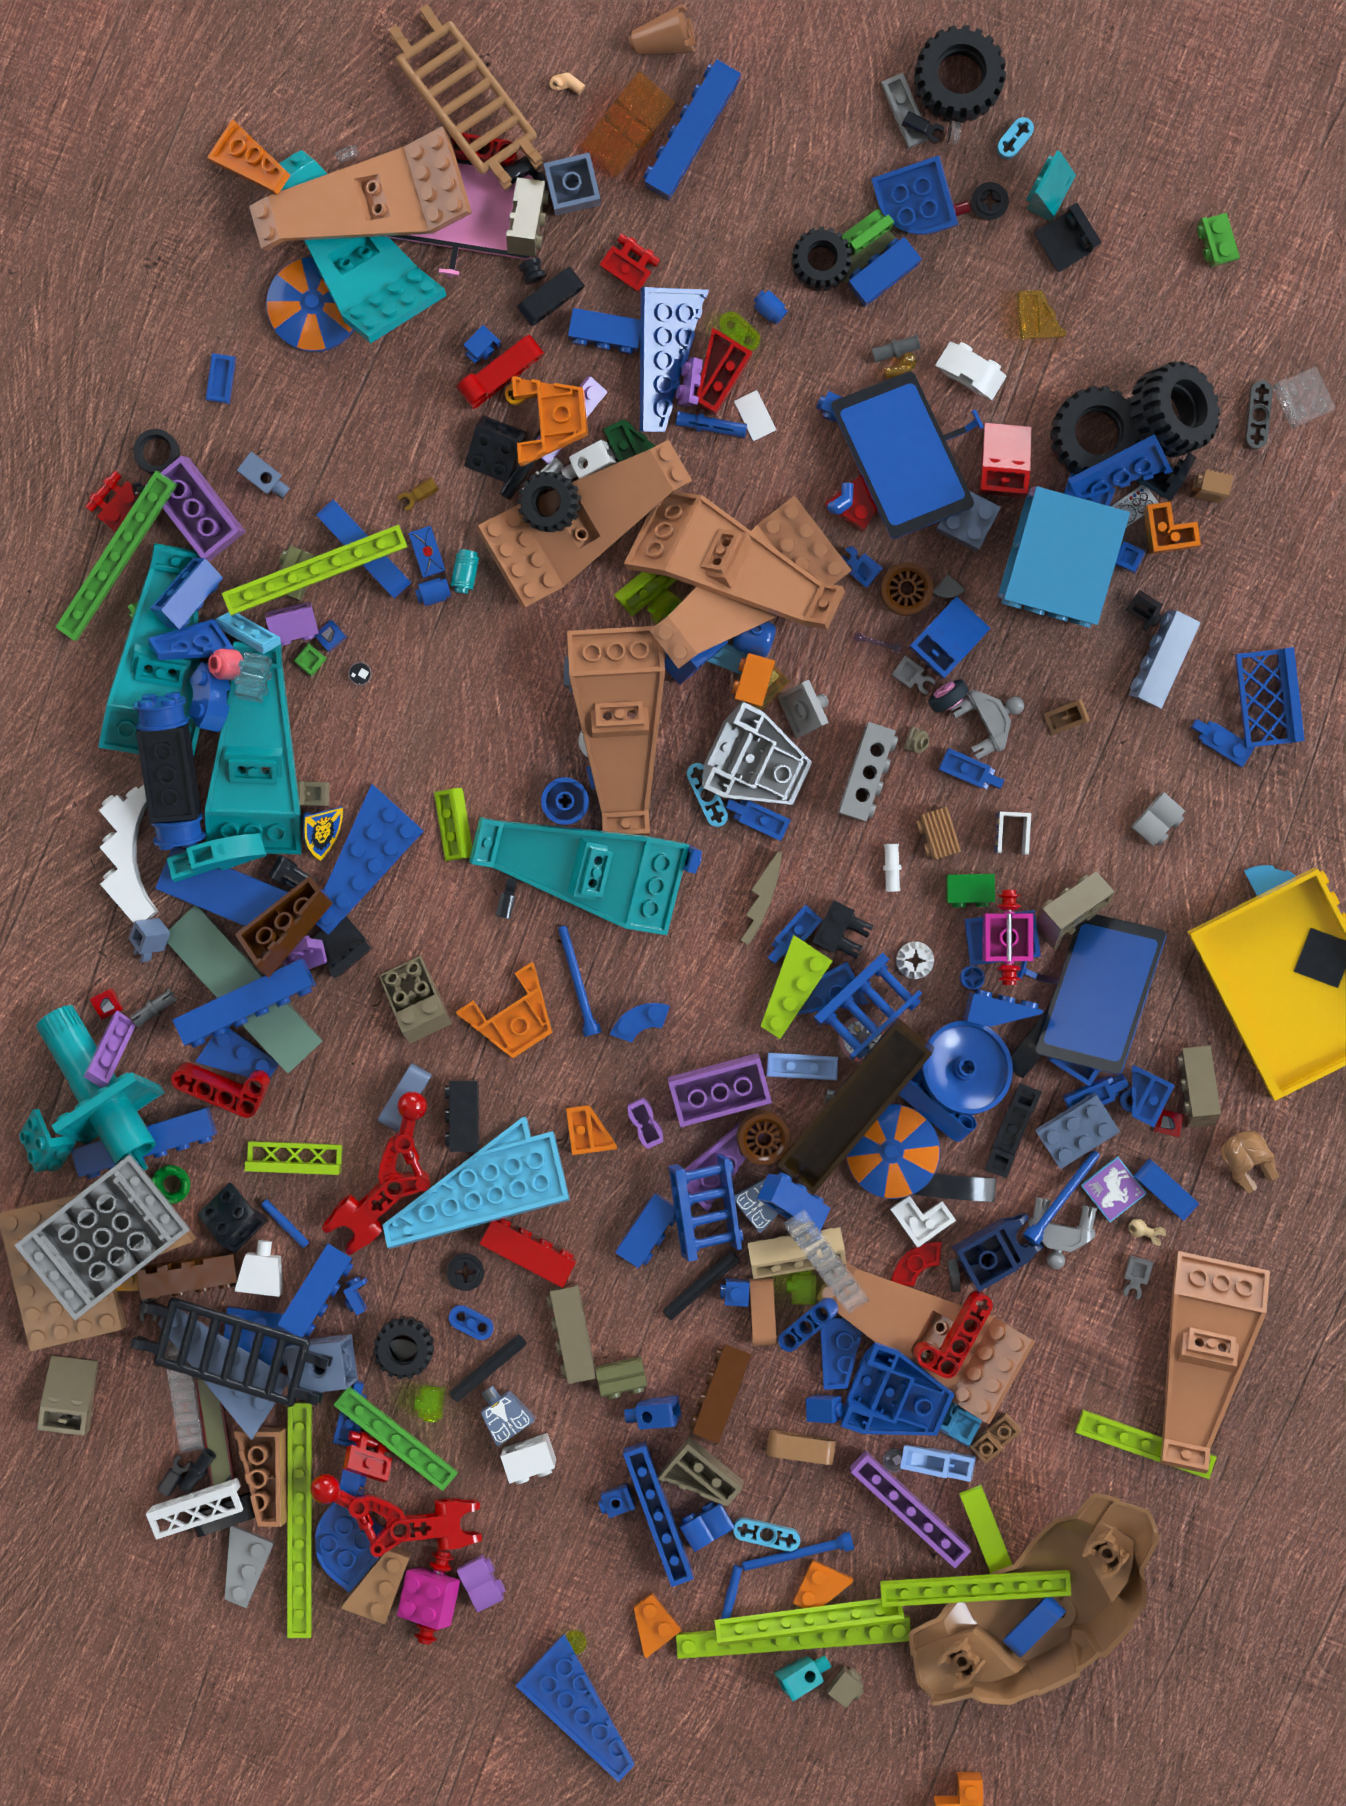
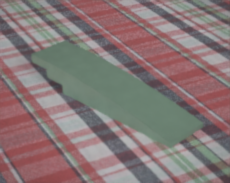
(225, 969)

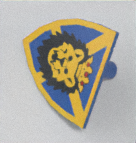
(321, 830)

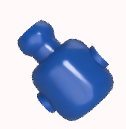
(756, 640)

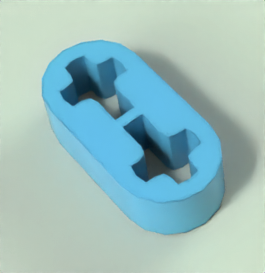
(1011, 135)

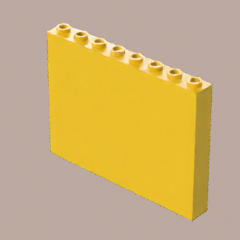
(1284, 1018)

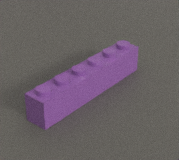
(910, 1509)

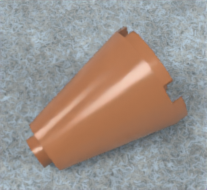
(665, 34)

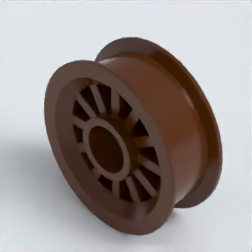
(923, 600)
(753, 1119)

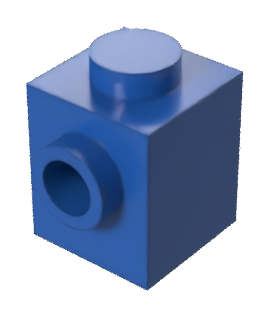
(735, 1292)
(824, 1408)

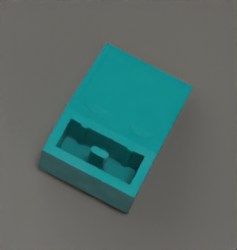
(1050, 187)

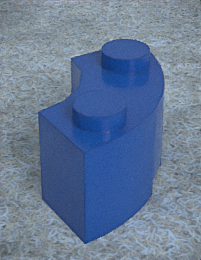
(209, 699)
(640, 1018)

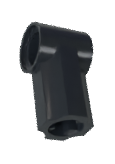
(287, 872)

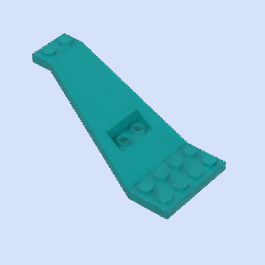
(366, 276)
(131, 677)
(254, 797)
(632, 880)

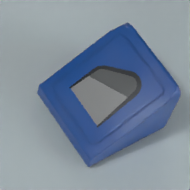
(330, 636)

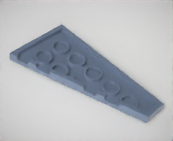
(245, 1409)

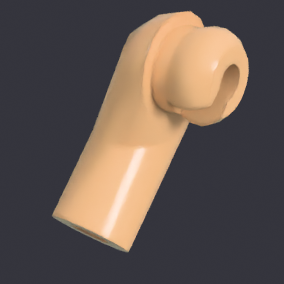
(566, 81)

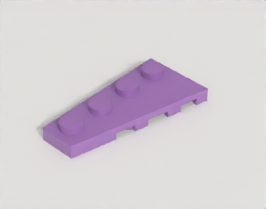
(729, 1148)

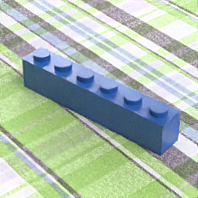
(692, 129)
(244, 1003)
(167, 1134)
(658, 1514)

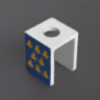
(1026, 830)

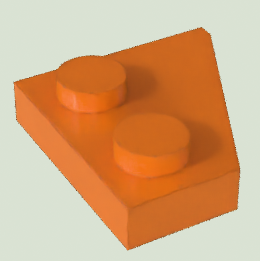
(587, 1131)
(820, 1585)
(654, 1624)

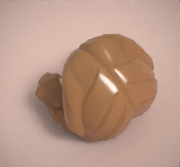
(1244, 1152)

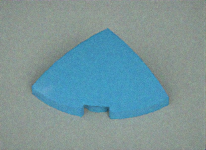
(1266, 877)
(960, 1425)

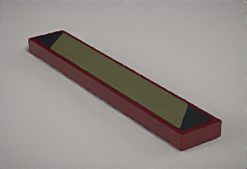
(215, 1434)

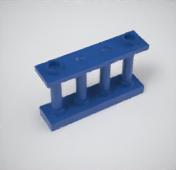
(862, 984)
(684, 1200)

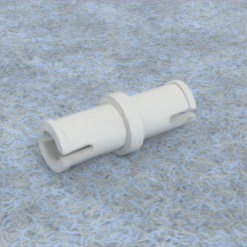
(892, 867)

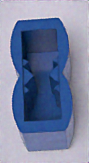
(706, 1525)

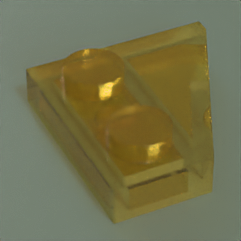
(1037, 317)

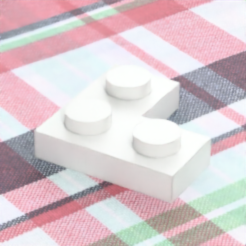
(922, 1226)

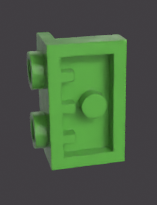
(868, 231)
(1218, 240)

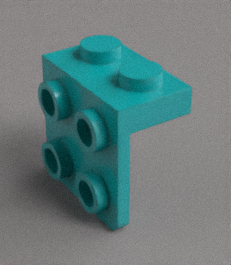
(42, 1150)

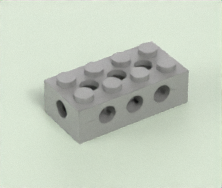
(872, 735)

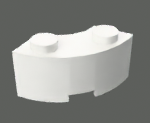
(971, 370)

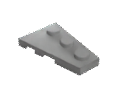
(245, 1564)

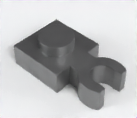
(910, 673)
(1137, 1272)

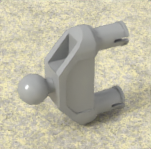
(993, 716)
(1063, 1237)

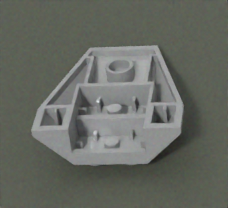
(754, 760)

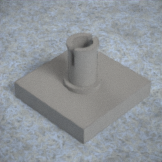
(803, 708)

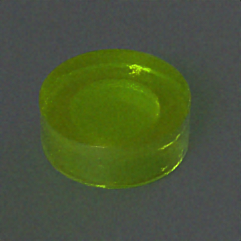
(577, 1640)

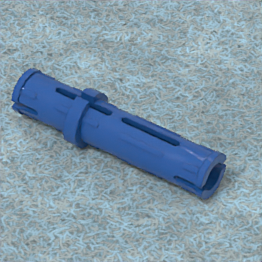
(710, 424)

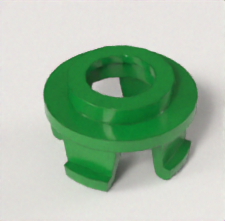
(181, 1174)

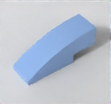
(938, 1462)

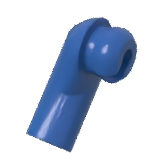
(843, 502)

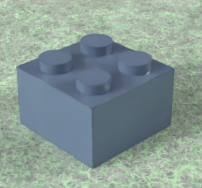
(572, 184)
(972, 525)

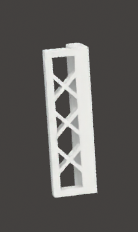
(192, 1500)

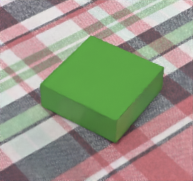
(310, 659)

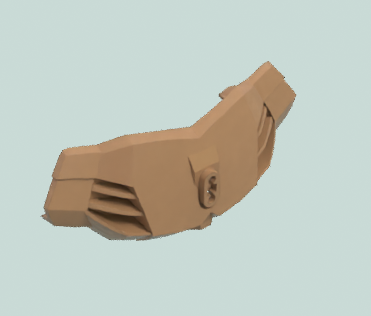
(1106, 1555)

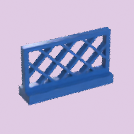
(1289, 692)

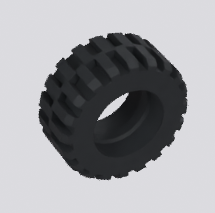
(968, 44)
(1194, 403)
(1079, 404)

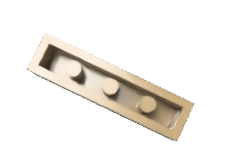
(784, 1255)

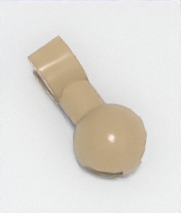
(1139, 1229)

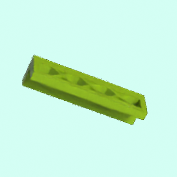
(292, 1166)

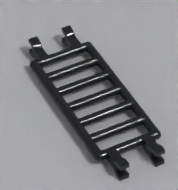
(159, 1348)

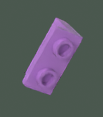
(309, 950)

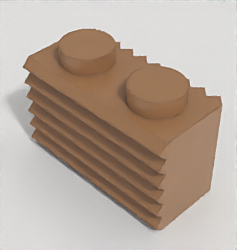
(1212, 486)
(938, 833)

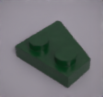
(625, 440)

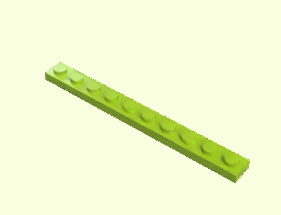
(299, 1522)
(705, 1642)

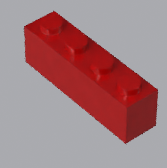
(528, 1251)

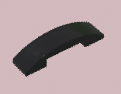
(1025, 1054)
(1012, 1129)
(960, 1187)

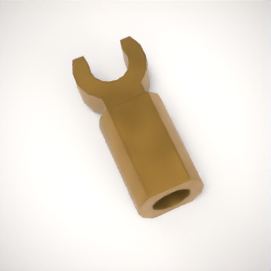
(419, 493)

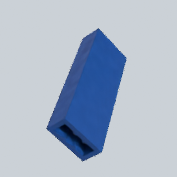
(222, 892)

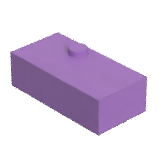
(199, 510)
(719, 1090)

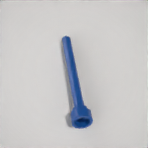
(590, 1025)
(1035, 1233)
(842, 1542)

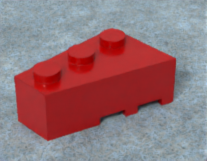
(721, 371)
(862, 508)

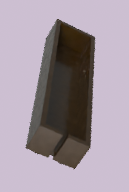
(856, 1105)

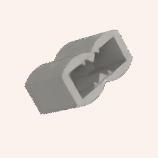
(1158, 819)

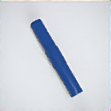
(284, 1223)
(731, 1592)

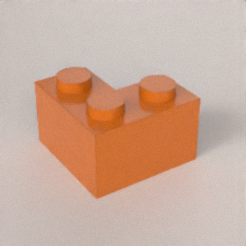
(1163, 534)
(968, 1791)

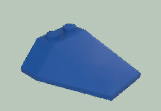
(894, 1396)

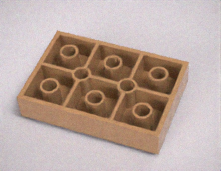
(42, 1314)

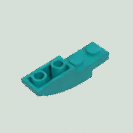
(215, 854)

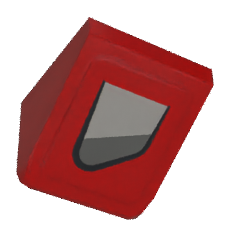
(106, 1003)
(1169, 1123)

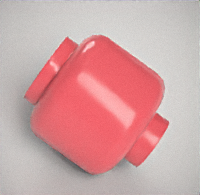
(224, 664)

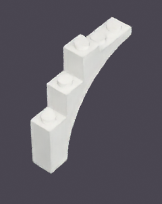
(121, 848)

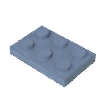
(1077, 1130)

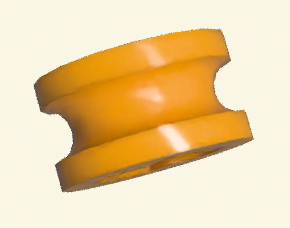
(509, 388)

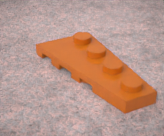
(246, 158)

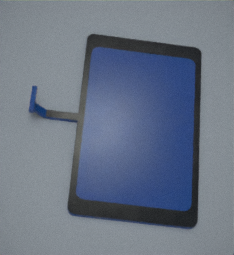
(903, 454)
(1099, 993)

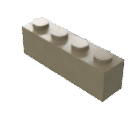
(572, 1333)

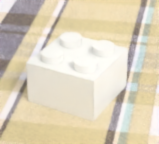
(528, 1459)

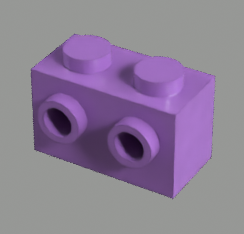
(292, 623)

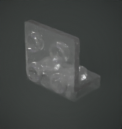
(1304, 397)

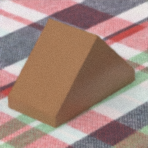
(1066, 717)

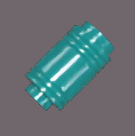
(464, 571)

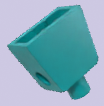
(793, 1677)

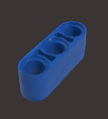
(1166, 1189)
(816, 1319)
(1034, 1626)

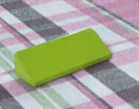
(642, 591)
(453, 824)

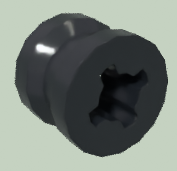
(532, 271)

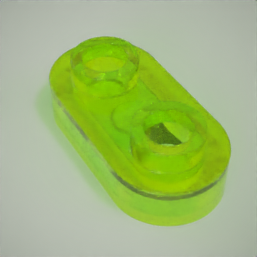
(740, 331)

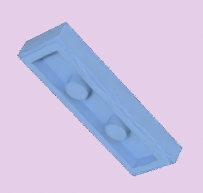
(802, 1066)

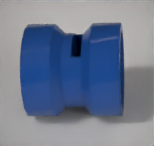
(972, 977)

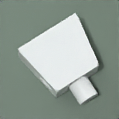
(598, 456)
(261, 1272)

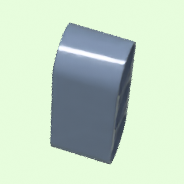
(413, 1080)

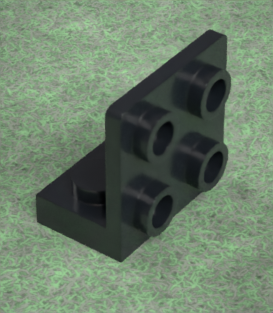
(1068, 238)
(494, 448)
(1168, 484)
(343, 947)
(231, 1218)

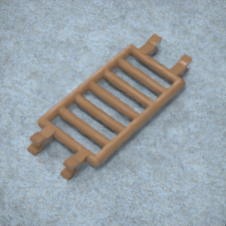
(442, 112)

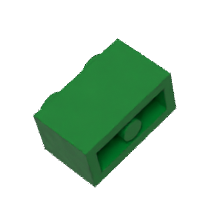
(970, 889)

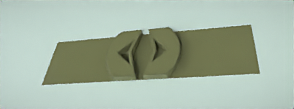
(861, 259)

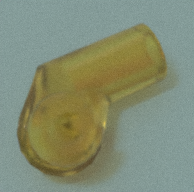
(907, 364)

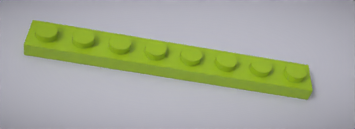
(314, 570)
(975, 1588)
(806, 1621)

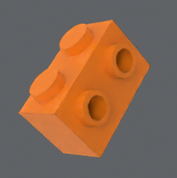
(753, 680)

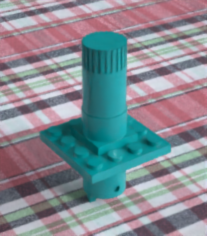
(101, 1111)

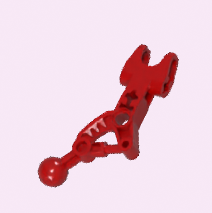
(363, 1214)
(440, 1525)

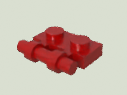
(625, 268)
(118, 507)
(365, 1462)

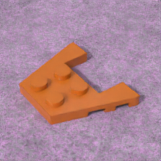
(560, 415)
(520, 1023)

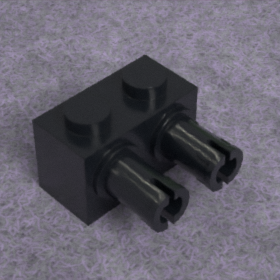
(832, 928)

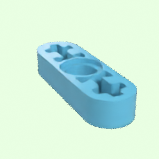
(709, 813)
(785, 1531)

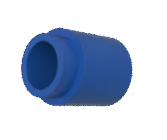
(770, 307)
(433, 591)

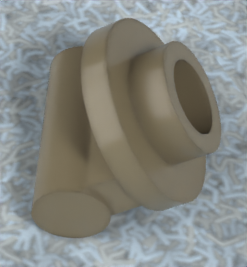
(917, 740)

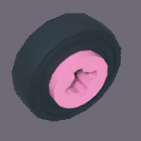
(948, 695)

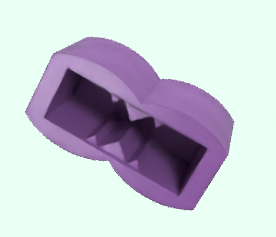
(641, 1115)
(481, 1583)

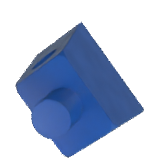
(664, 1412)

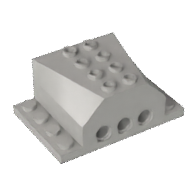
(102, 1237)

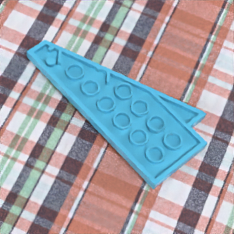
(497, 1182)

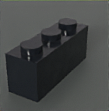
(462, 1115)

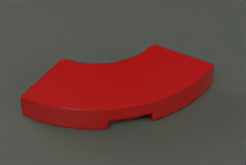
(916, 1261)

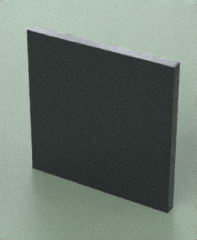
(1322, 958)

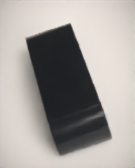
(550, 296)
(217, 1525)

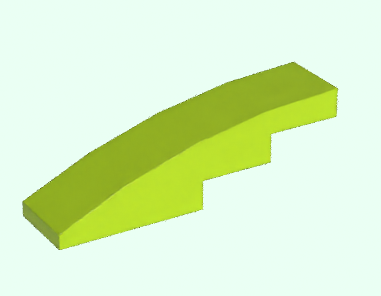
(985, 1529)

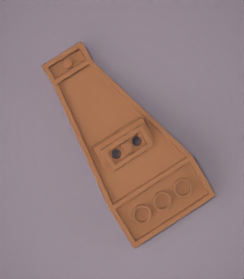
(414, 186)
(610, 503)
(688, 540)
(711, 619)
(619, 675)
(1217, 1307)
(907, 1316)

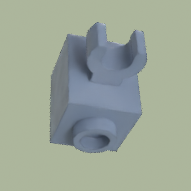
(148, 937)

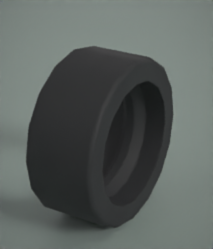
(147, 436)

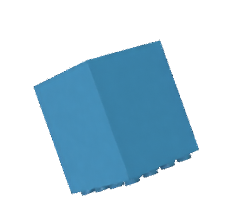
(1063, 556)

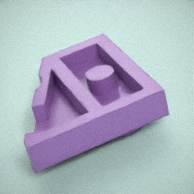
(692, 375)

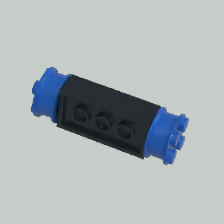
(169, 770)

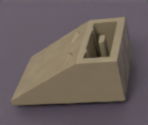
(415, 999)
(68, 1396)

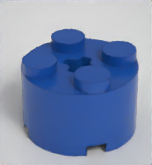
(574, 792)

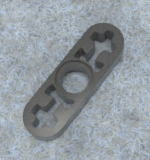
(1254, 397)

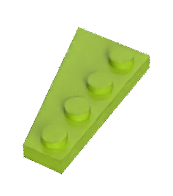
(796, 981)

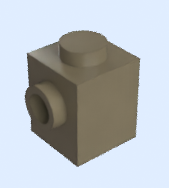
(846, 1686)

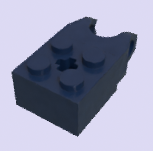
(1003, 1249)

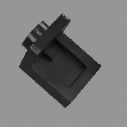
(1145, 609)

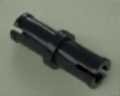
(197, 1470)

